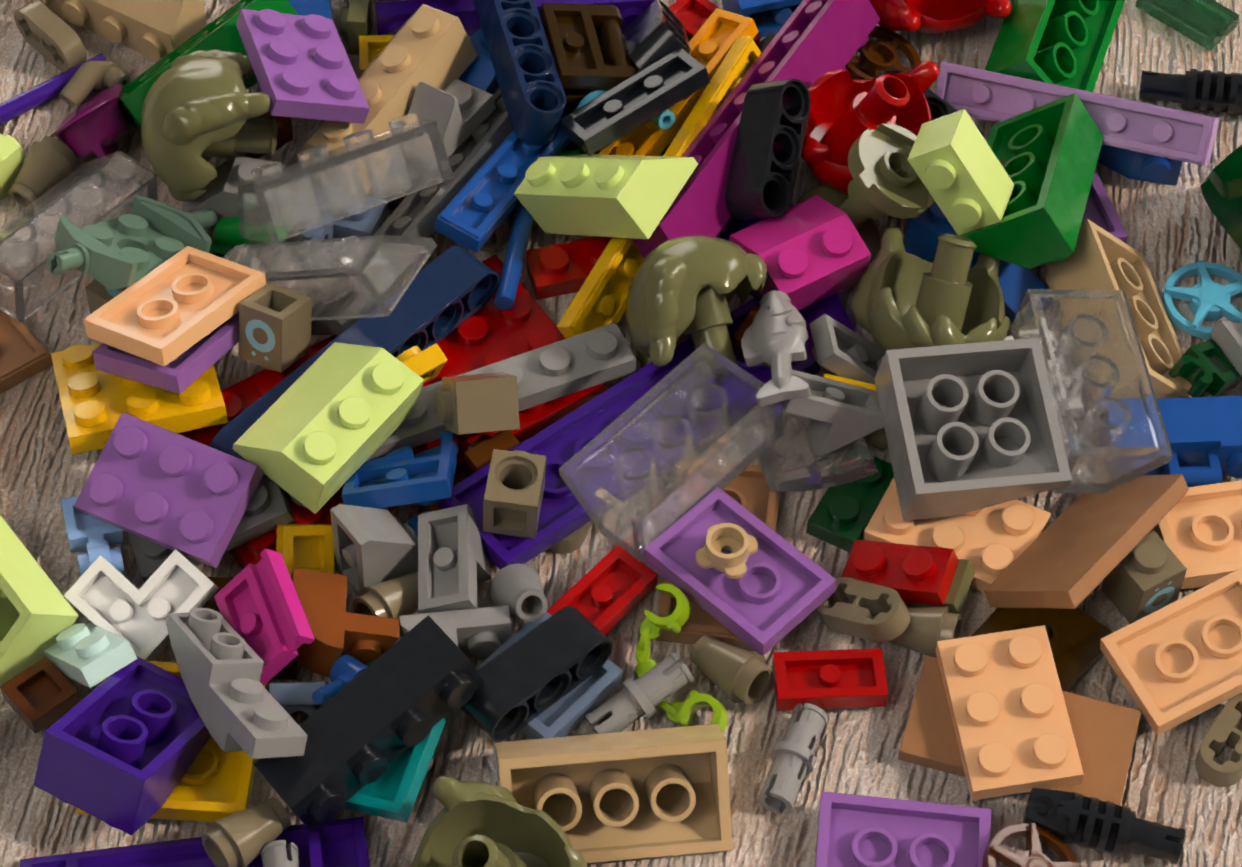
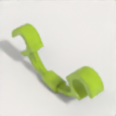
(650, 629)

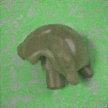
(200, 114)
(688, 291)
(928, 303)
(490, 829)

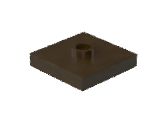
(1071, 635)

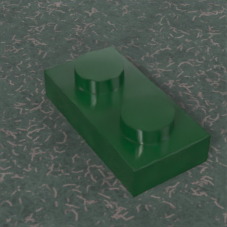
(849, 507)

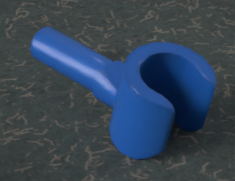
(341, 673)

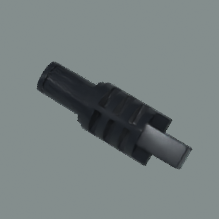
(1195, 90)
(1101, 825)

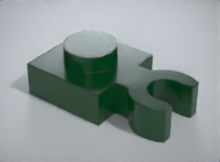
(1206, 369)

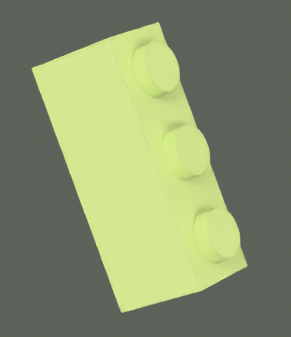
(603, 193)
(331, 421)
(29, 607)

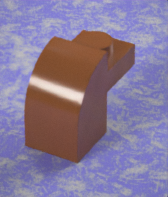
(333, 628)

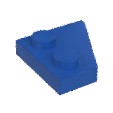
(405, 477)

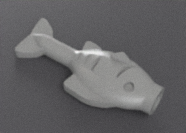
(777, 339)

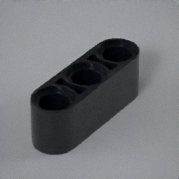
(655, 35)
(768, 149)
(537, 672)

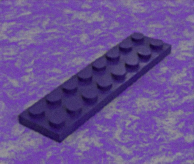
(563, 439)

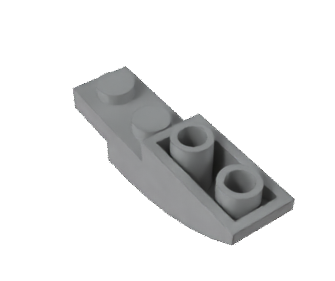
(226, 687)

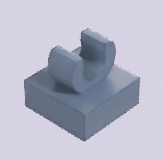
(296, 696)

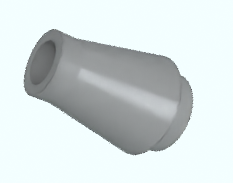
(521, 590)

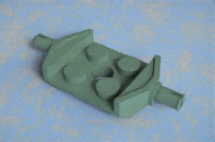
(130, 245)

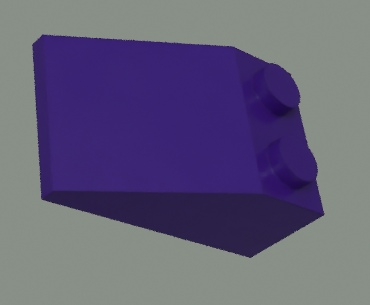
(123, 746)

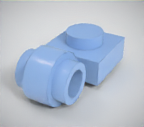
(91, 535)

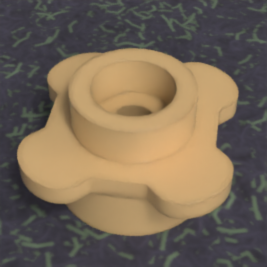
(731, 538)

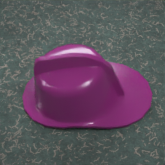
(94, 125)

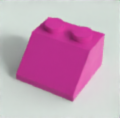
(807, 251)

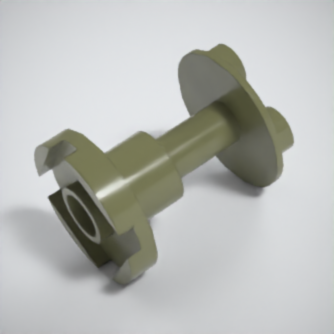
(880, 182)

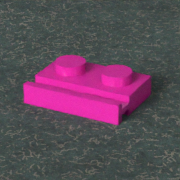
(266, 612)

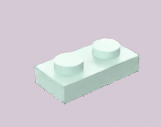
(89, 653)

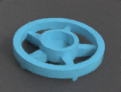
(1206, 299)

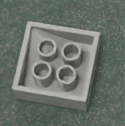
(970, 426)

